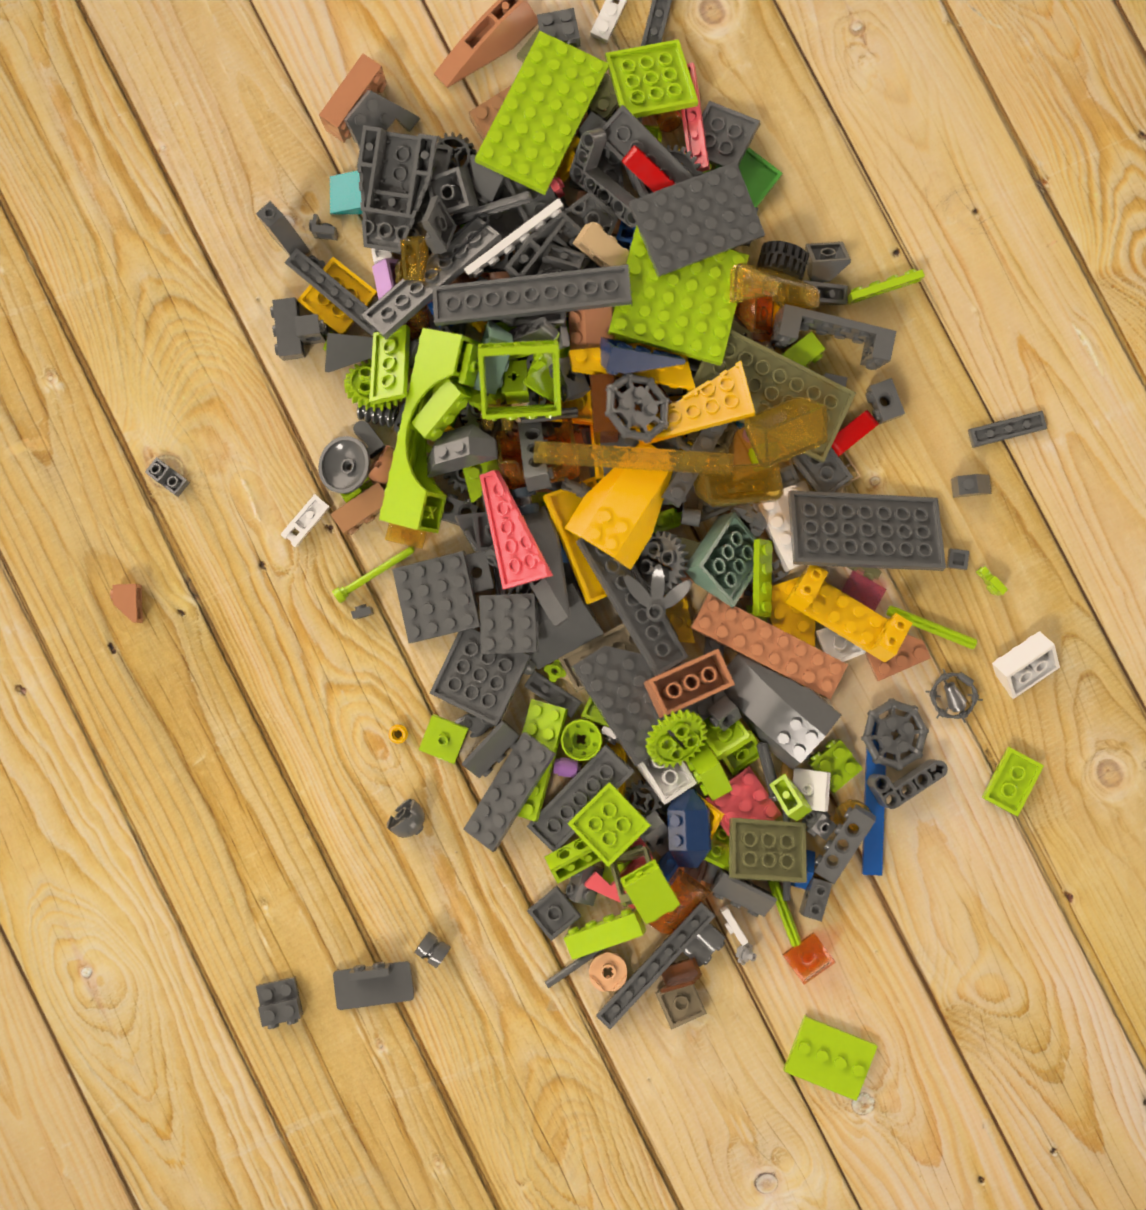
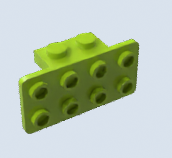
(538, 375)

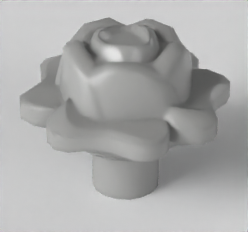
(745, 953)

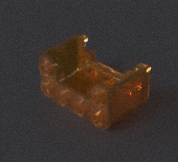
(511, 462)

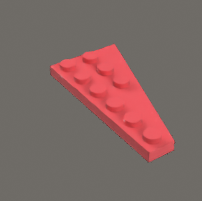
(514, 545)

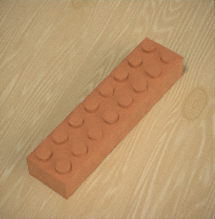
(768, 646)

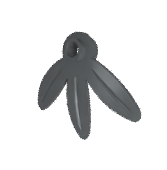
(656, 600)

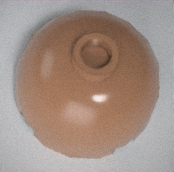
(380, 468)

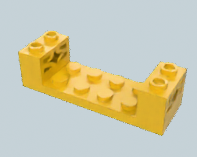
(847, 616)

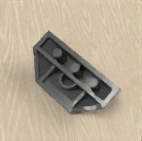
(460, 449)

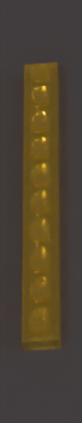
(633, 458)

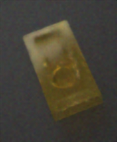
(405, 536)

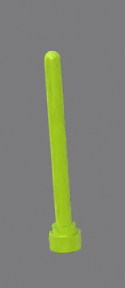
(342, 593)

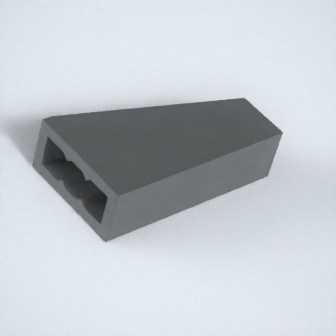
(281, 229)

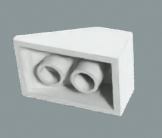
(668, 781)

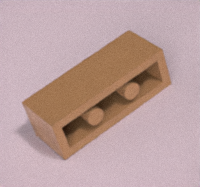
(359, 509)

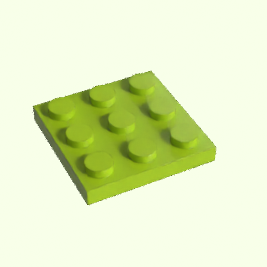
(609, 824)

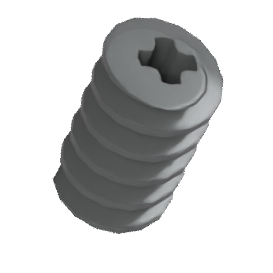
(386, 416)

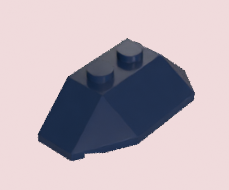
(689, 829)

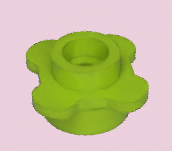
(554, 676)

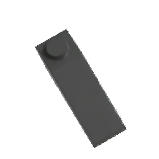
(831, 293)

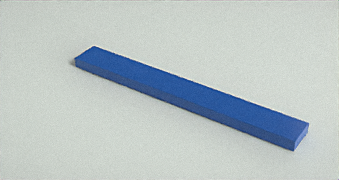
(873, 842)

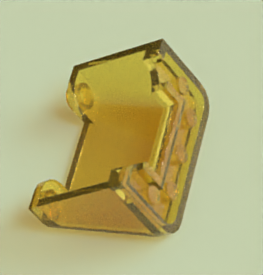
(754, 281)

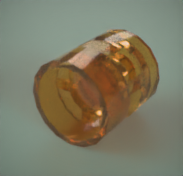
(668, 121)

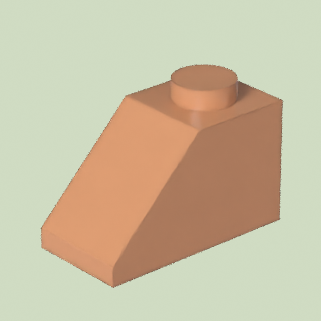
(128, 600)

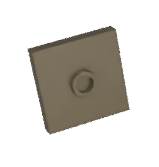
(681, 1005)

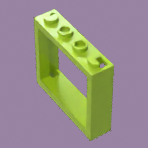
(519, 348)

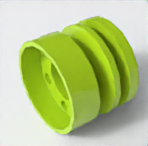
(581, 751)

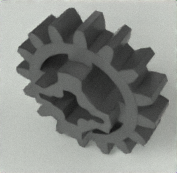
(638, 794)

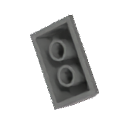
(491, 750)
(742, 893)

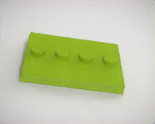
(830, 1058)

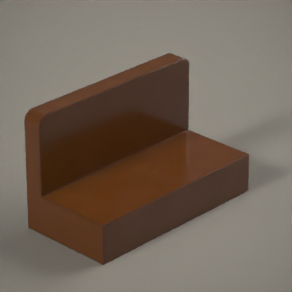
(681, 975)

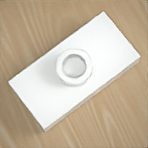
(733, 926)

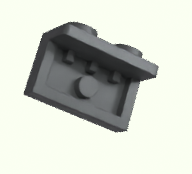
(578, 891)

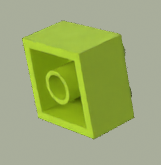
(709, 773)

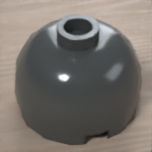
(408, 819)

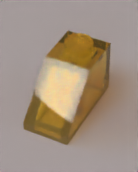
(414, 257)

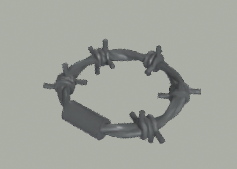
(965, 679)

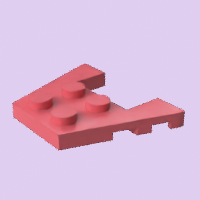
(599, 885)

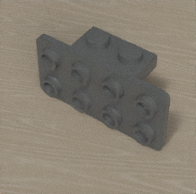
(373, 985)

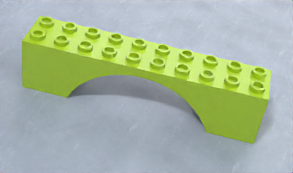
(410, 495)

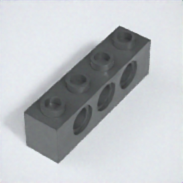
(536, 475)
(832, 870)

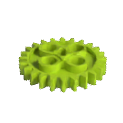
(358, 387)
(665, 748)

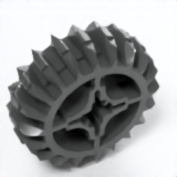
(464, 148)

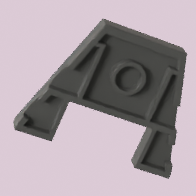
(377, 112)

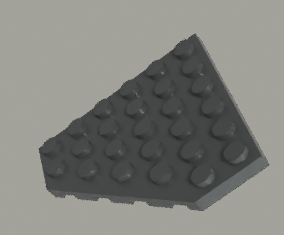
(617, 689)

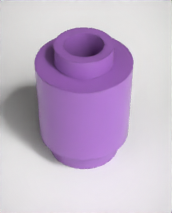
(566, 767)

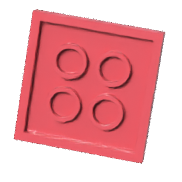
(746, 800)

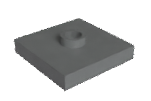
(554, 913)

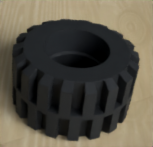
(783, 257)

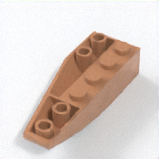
(489, 38)

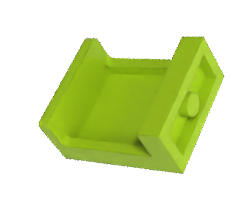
(650, 892)

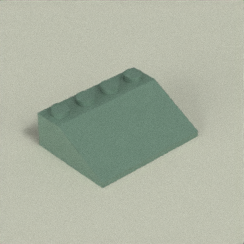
(724, 559)

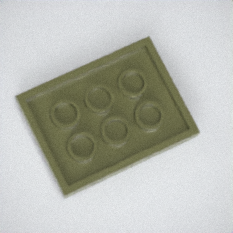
(767, 850)

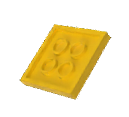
(327, 311)

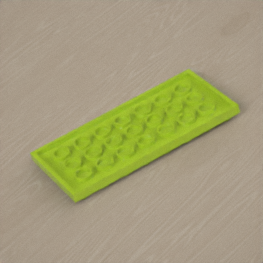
(541, 113)

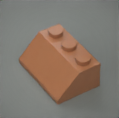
(589, 326)

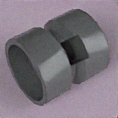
(432, 950)

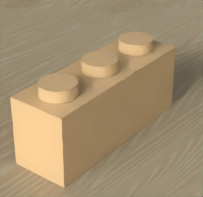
(600, 246)

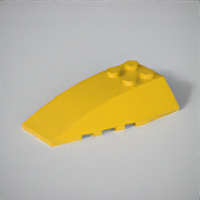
(621, 512)

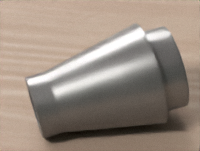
(955, 699)

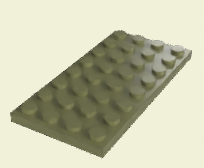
(778, 379)

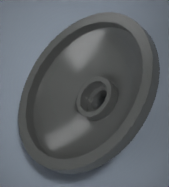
(336, 463)

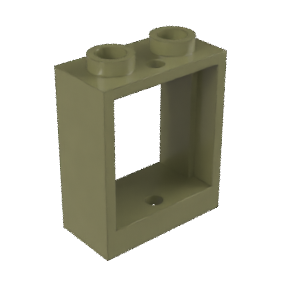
(635, 853)

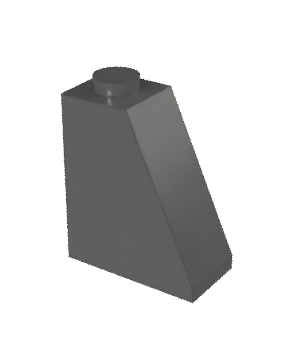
(346, 350)

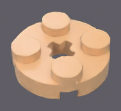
(619, 970)

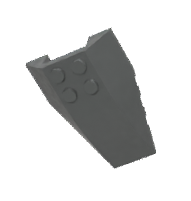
(392, 184)
(561, 232)
(779, 710)

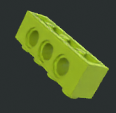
(571, 860)

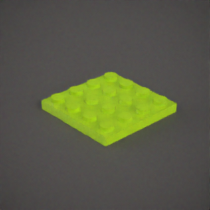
(652, 78)

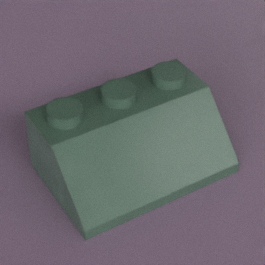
(494, 364)

